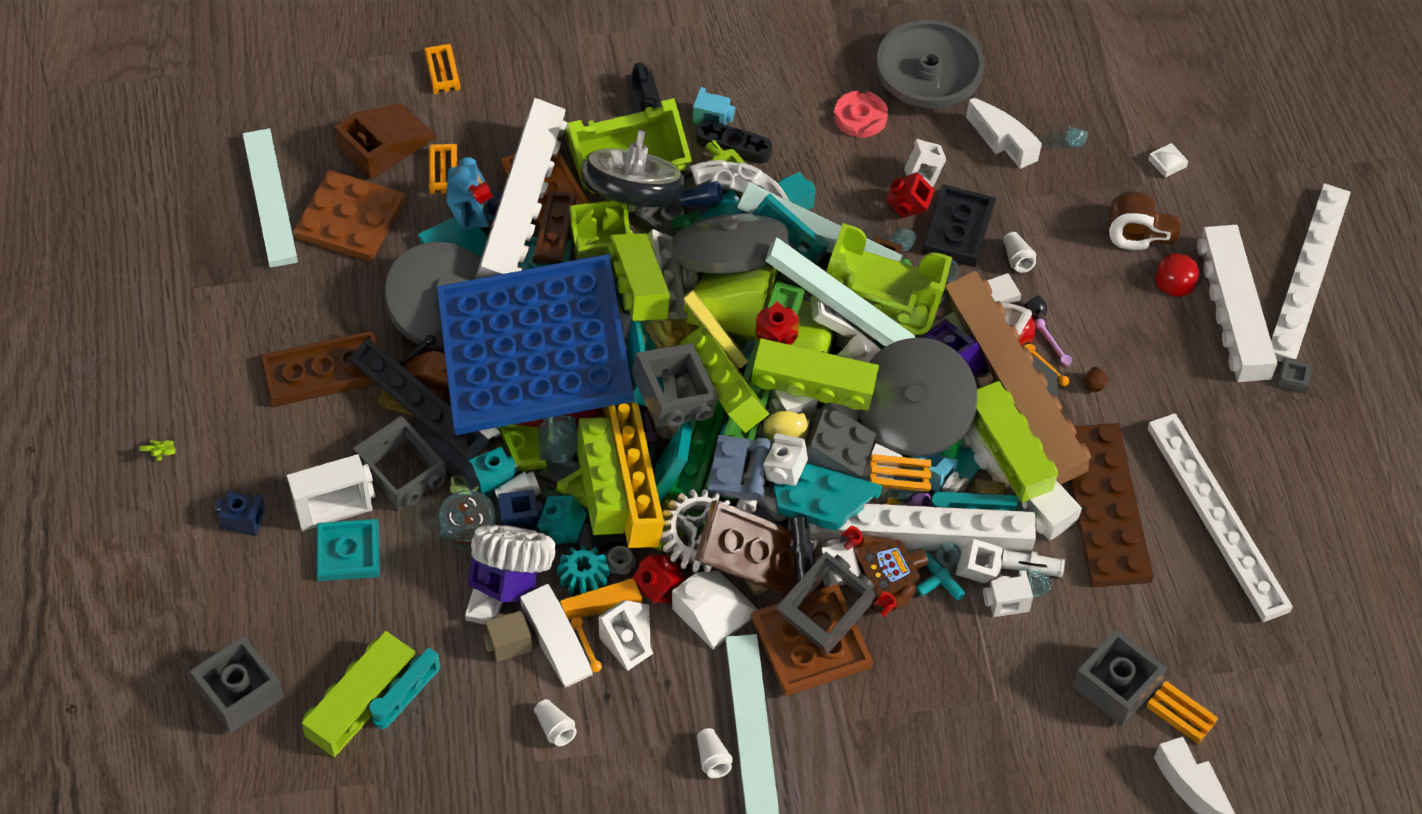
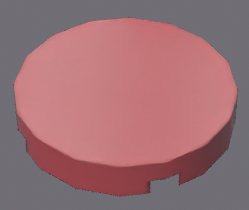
(860, 114)

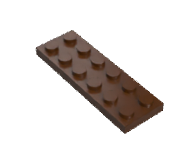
(1109, 511)

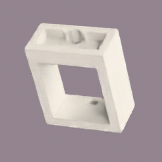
(331, 491)

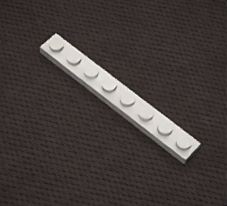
(1309, 272)
(1220, 518)

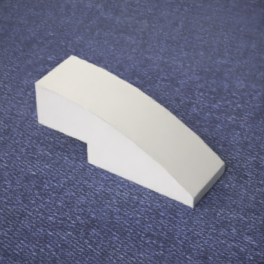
(1003, 133)
(555, 635)
(1192, 781)

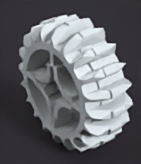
(688, 525)
(513, 548)

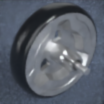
(632, 176)

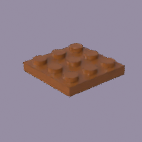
(349, 215)
(798, 660)

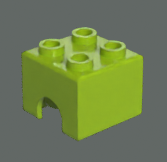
(595, 224)

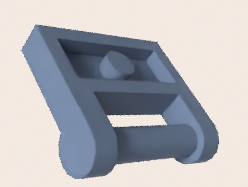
(730, 465)

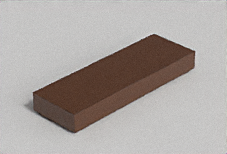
(554, 228)

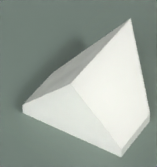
(627, 632)

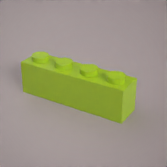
(639, 277)
(814, 374)
(729, 383)
(1013, 444)
(601, 476)
(348, 702)

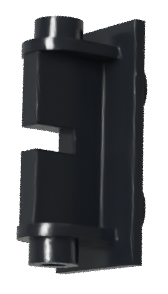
(642, 88)

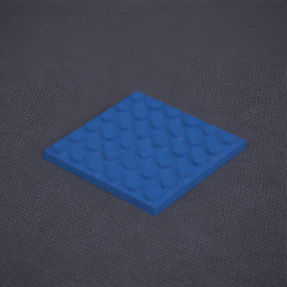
(534, 344)

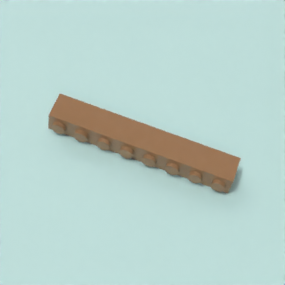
(1013, 367)

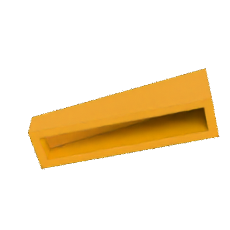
(601, 599)

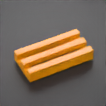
(445, 84)
(442, 148)
(925, 474)
(1185, 708)

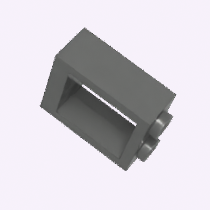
(672, 361)
(388, 440)
(840, 567)

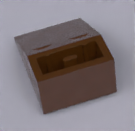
(381, 137)

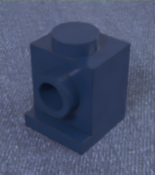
(520, 509)
(241, 512)

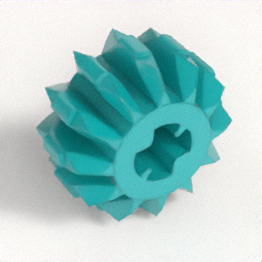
(572, 567)

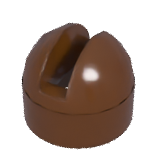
(1095, 380)

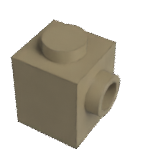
(507, 636)

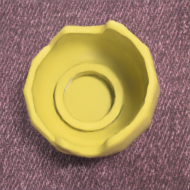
(787, 424)

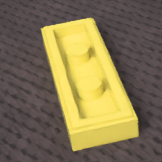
(715, 329)

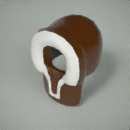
(1137, 225)

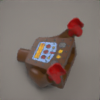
(887, 567)

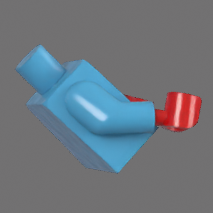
(469, 195)

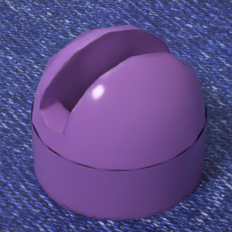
(919, 499)

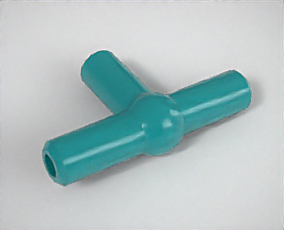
(939, 576)

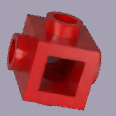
(909, 195)
(777, 324)
(658, 578)

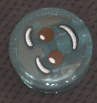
(462, 515)

